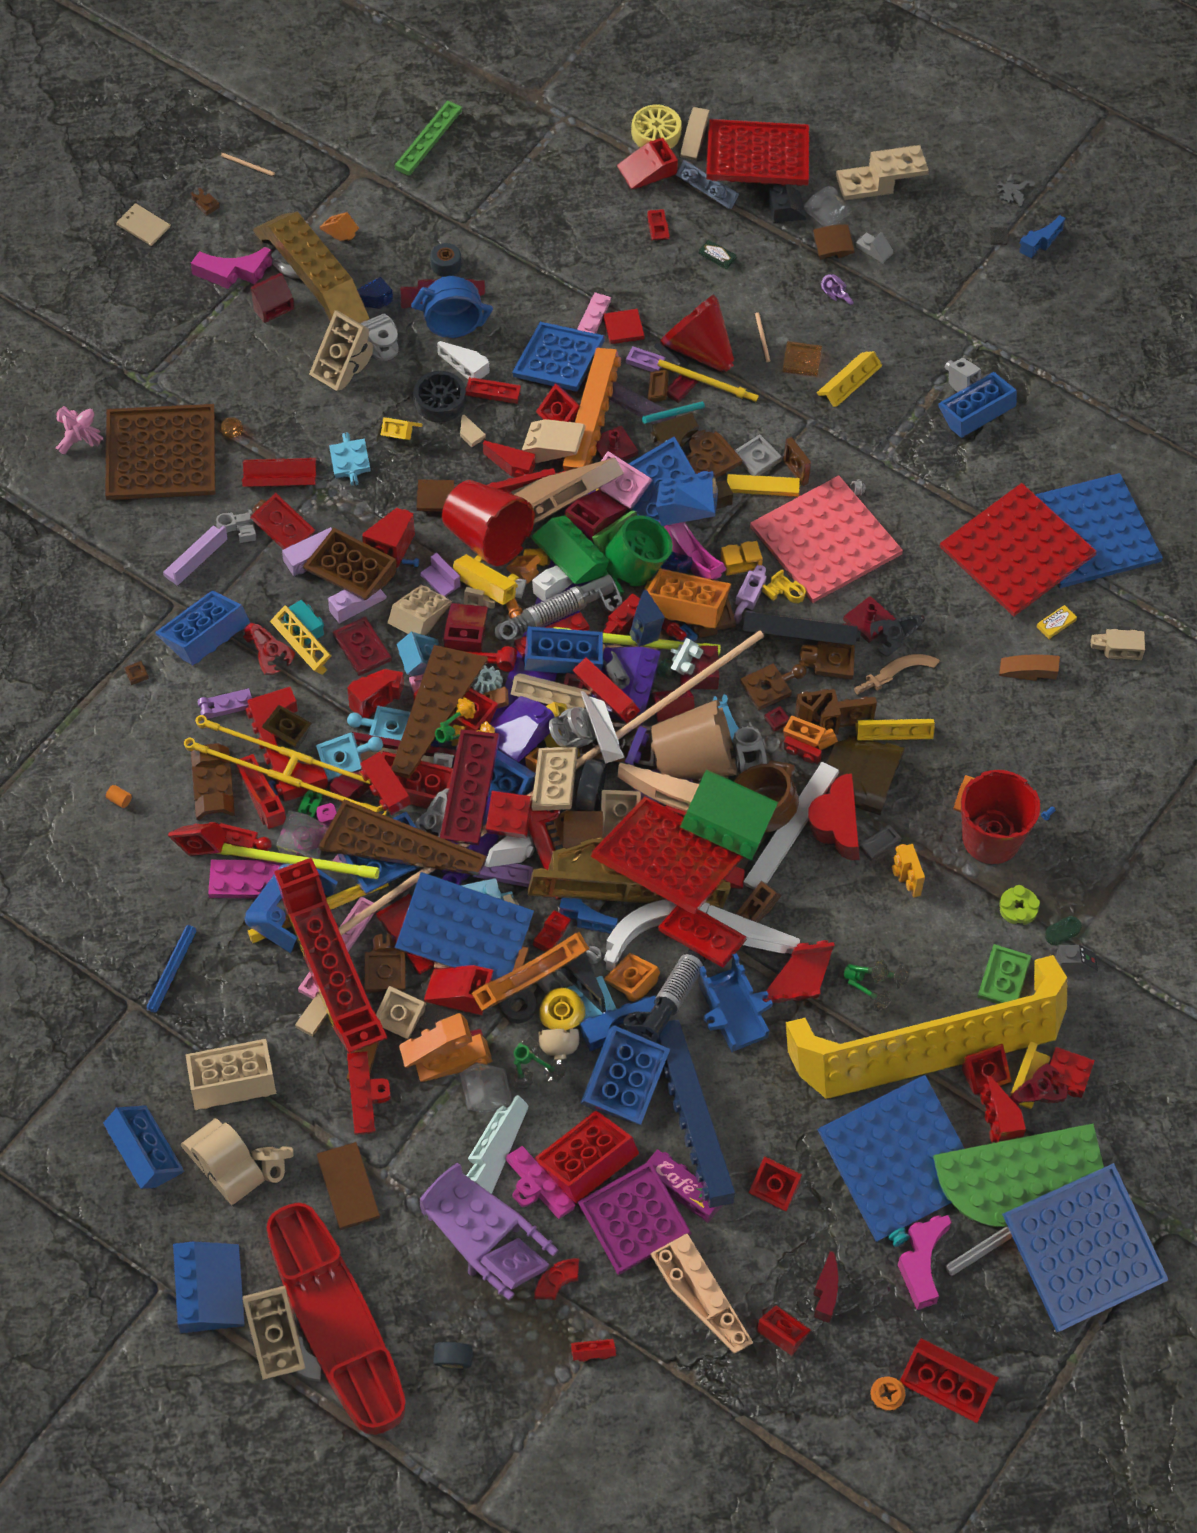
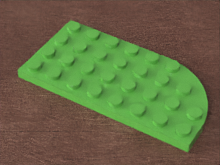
(1009, 1173)

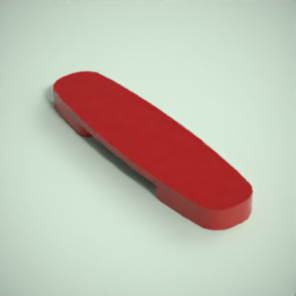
(335, 1319)

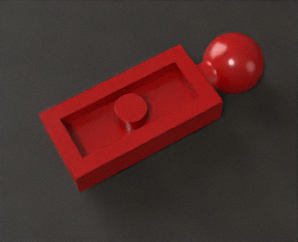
(245, 838)

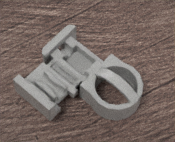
(242, 522)

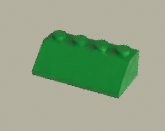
(571, 550)

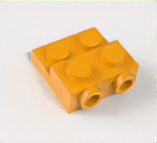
(908, 869)

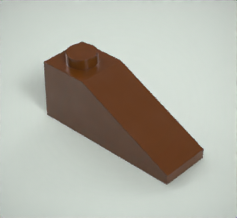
(759, 902)

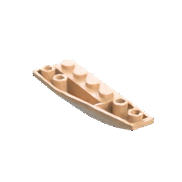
(660, 787)
(698, 1289)

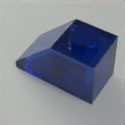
(376, 294)

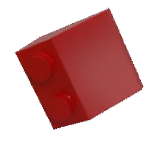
(368, 693)
(199, 838)

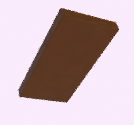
(348, 1186)

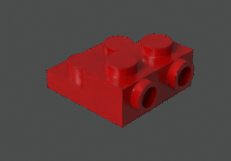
(1073, 1071)

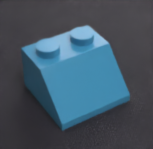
(415, 652)

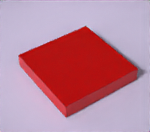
(623, 326)

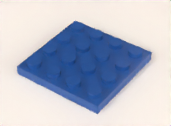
(558, 356)
(658, 464)

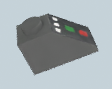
(1076, 959)

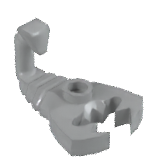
(435, 813)

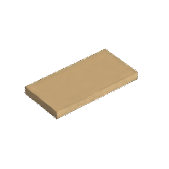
(554, 778)

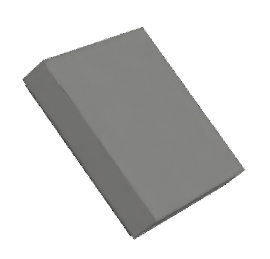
(758, 456)

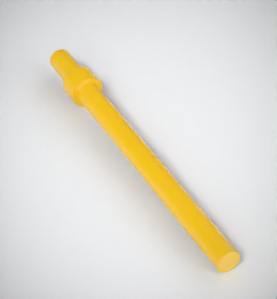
(739, 392)

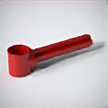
(503, 658)

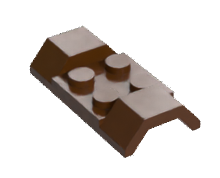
(212, 782)

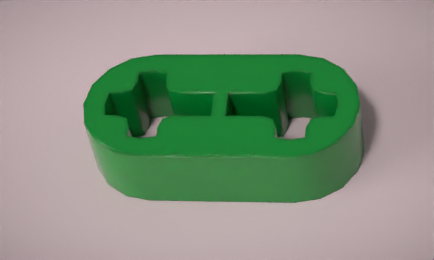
(306, 803)

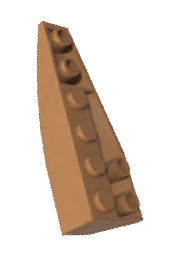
(564, 488)

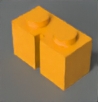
(741, 558)

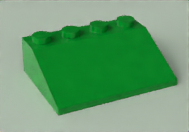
(729, 814)

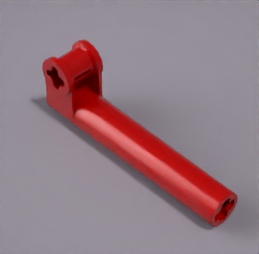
(541, 836)

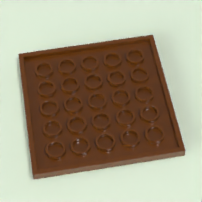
(160, 452)

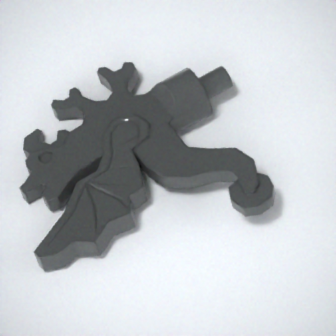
(1015, 189)

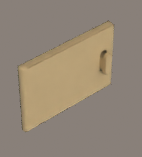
(143, 224)

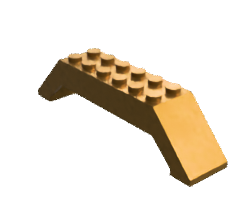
(314, 265)

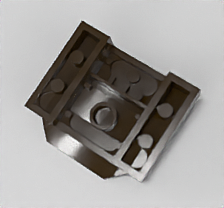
(871, 769)

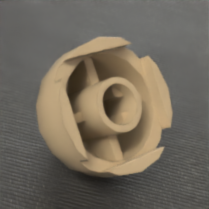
(559, 1042)

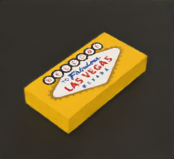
(1056, 622)

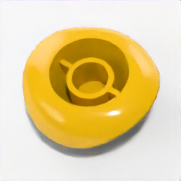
(562, 1009)

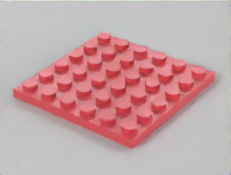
(826, 538)

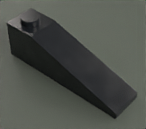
(582, 976)

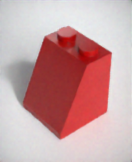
(392, 534)

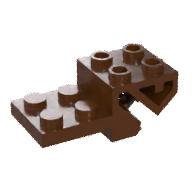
(825, 709)

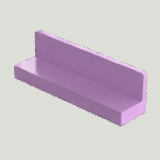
(196, 554)

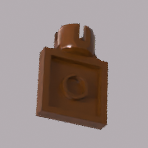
(829, 659)
(384, 966)

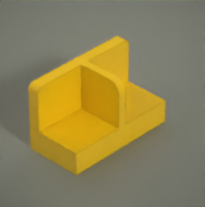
(398, 428)

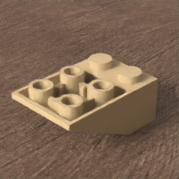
(418, 610)

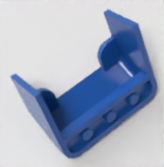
(268, 918)

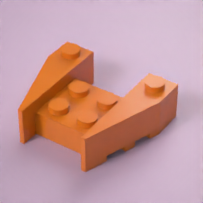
(445, 1049)

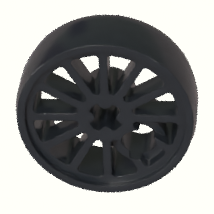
(439, 396)
(591, 786)

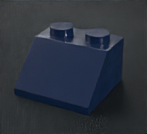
(647, 621)

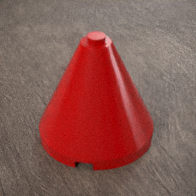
(703, 336)

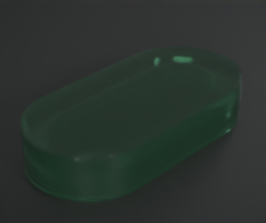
(1063, 930)

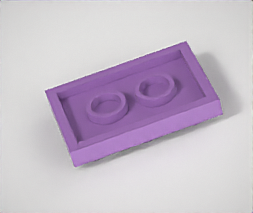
(514, 1263)

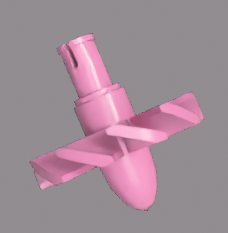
(76, 428)

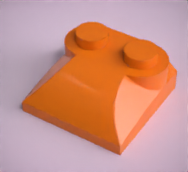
(633, 977)

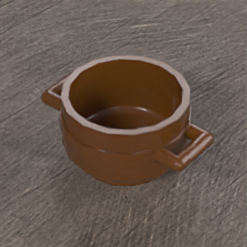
(775, 783)

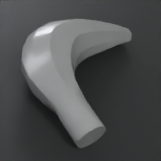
(285, 269)

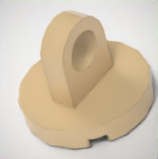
(272, 1157)

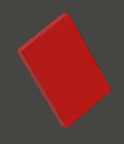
(282, 522)

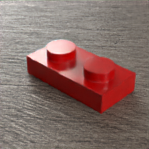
(807, 752)
(593, 1349)

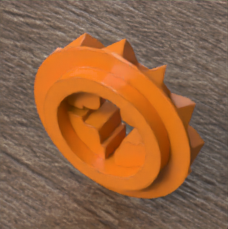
(892, 1385)

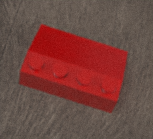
(587, 1155)

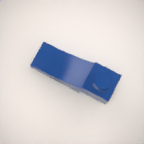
(1042, 238)
(585, 916)

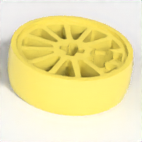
(657, 122)

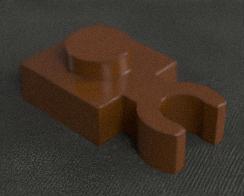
(205, 203)

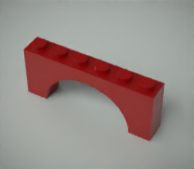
(259, 710)

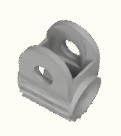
(382, 334)
(574, 727)
(748, 740)

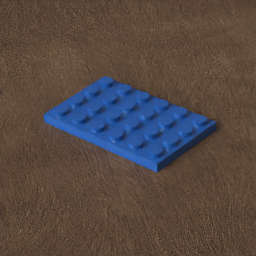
(463, 927)

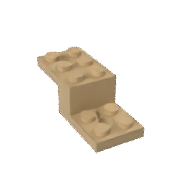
(881, 173)

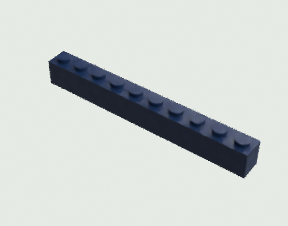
(695, 1118)

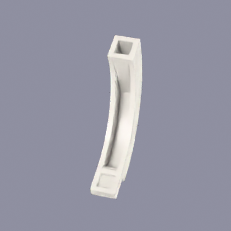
(634, 924)

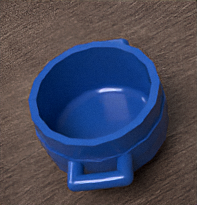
(452, 307)

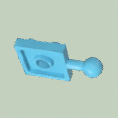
(383, 717)
(346, 744)

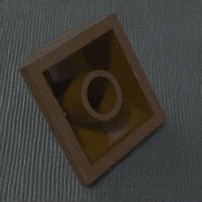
(287, 726)

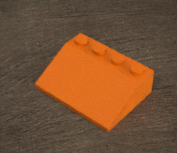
(689, 597)

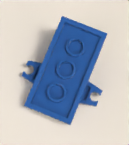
(734, 1006)

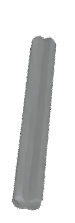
(979, 1251)

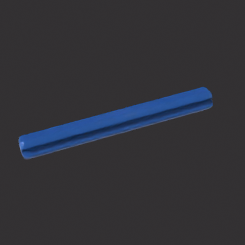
(171, 968)

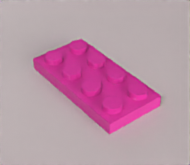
(240, 877)

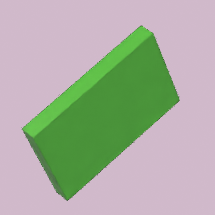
(1004, 975)

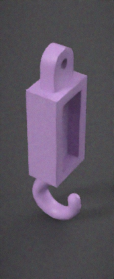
(747, 594)

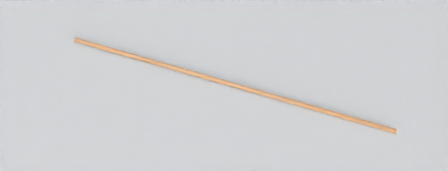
(580, 761)

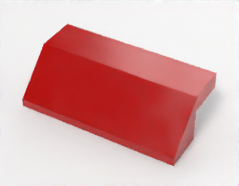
(279, 472)

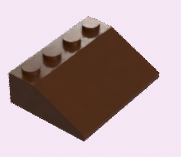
(351, 564)

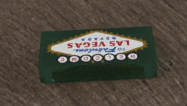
(717, 254)

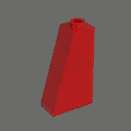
(606, 690)

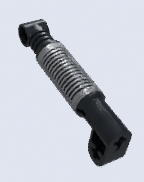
(667, 1003)

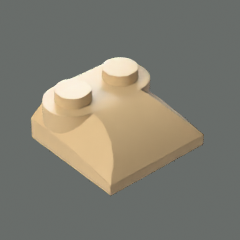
(400, 1012)

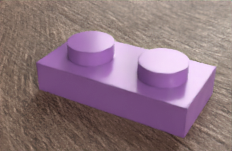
(644, 359)

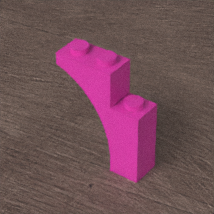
(226, 270)
(685, 543)
(917, 1265)

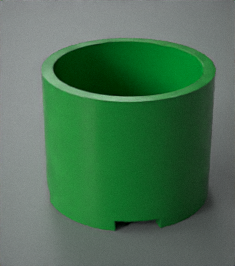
(638, 550)

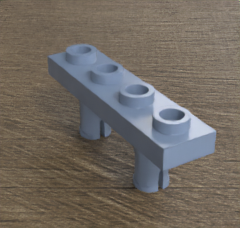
(714, 189)

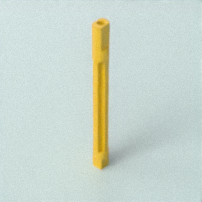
(333, 901)

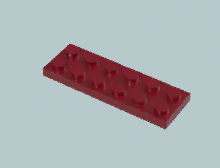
(469, 787)

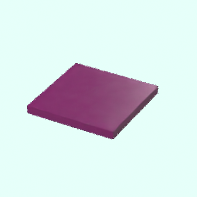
(634, 1217)

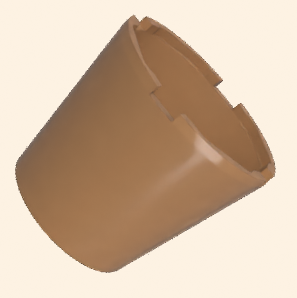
(694, 743)

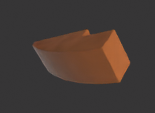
(1030, 667)

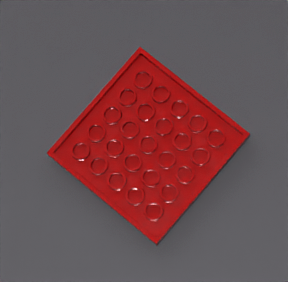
(758, 152)
(1017, 549)
(665, 857)

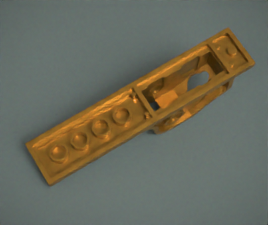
(593, 880)

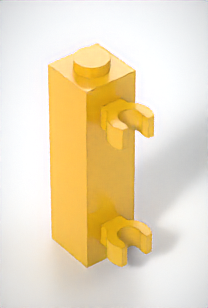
(485, 578)

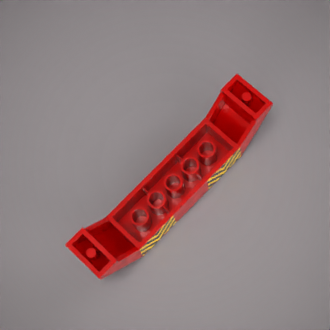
(327, 956)

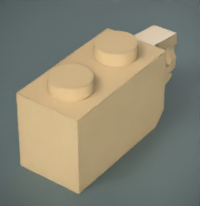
(1120, 644)

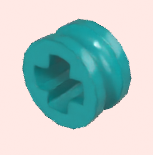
(899, 1237)

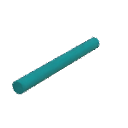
(673, 412)

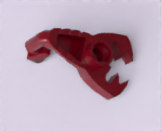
(1040, 1088)

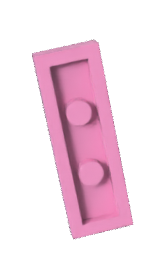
(594, 313)

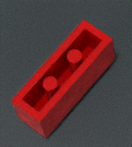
(384, 784)

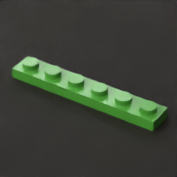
(428, 138)

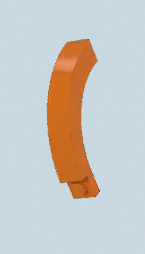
(531, 972)

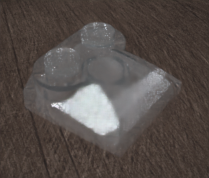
(827, 207)

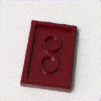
(362, 646)

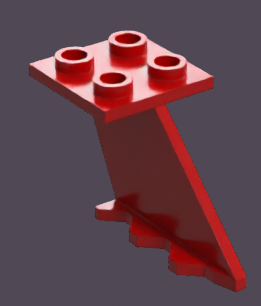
(802, 974)

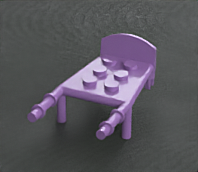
(474, 1220)

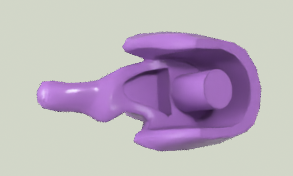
(834, 287)

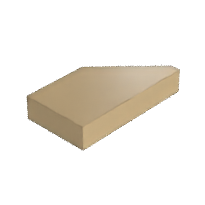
(470, 432)

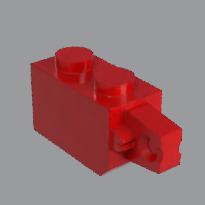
(622, 618)

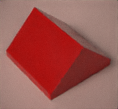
(558, 406)
(986, 1063)
(776, 1183)
(783, 1330)

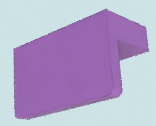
(441, 576)

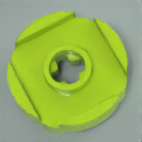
(1019, 895)

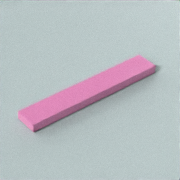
(308, 986)

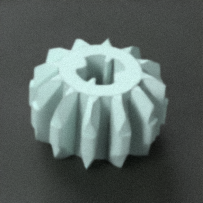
(487, 680)

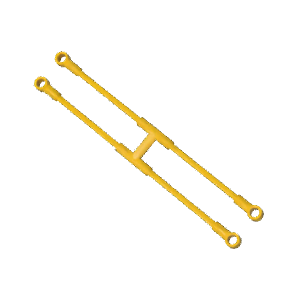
(286, 775)

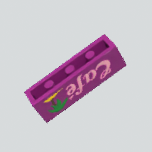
(682, 1185)

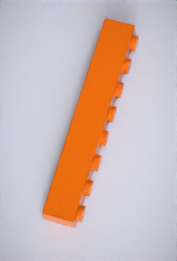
(594, 405)

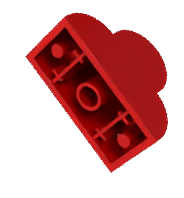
(834, 818)

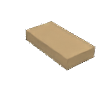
(312, 1017)

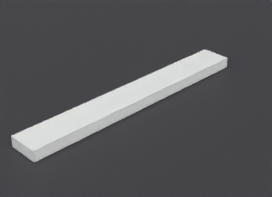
(785, 836)

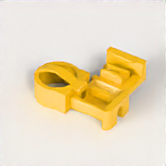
(781, 584)

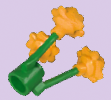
(448, 733)

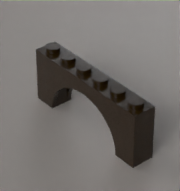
(683, 429)

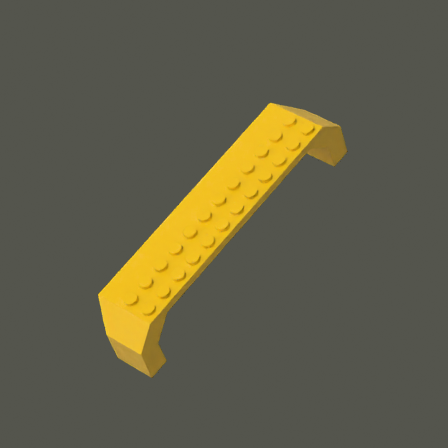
(932, 1045)

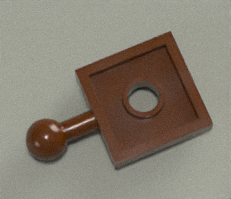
(771, 676)

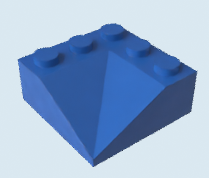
(687, 498)

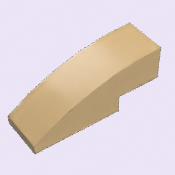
(694, 133)

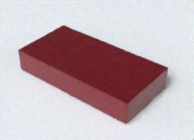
(681, 387)

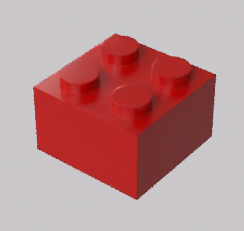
(509, 814)

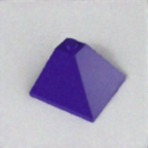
(522, 727)

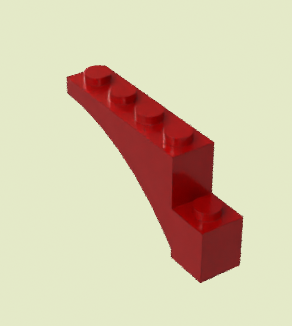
(264, 799)

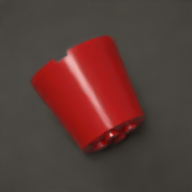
(488, 520)
(997, 815)

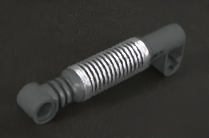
(575, 599)

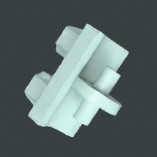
(684, 655)

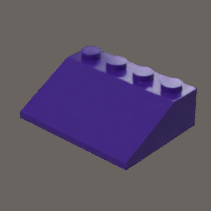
(641, 668)

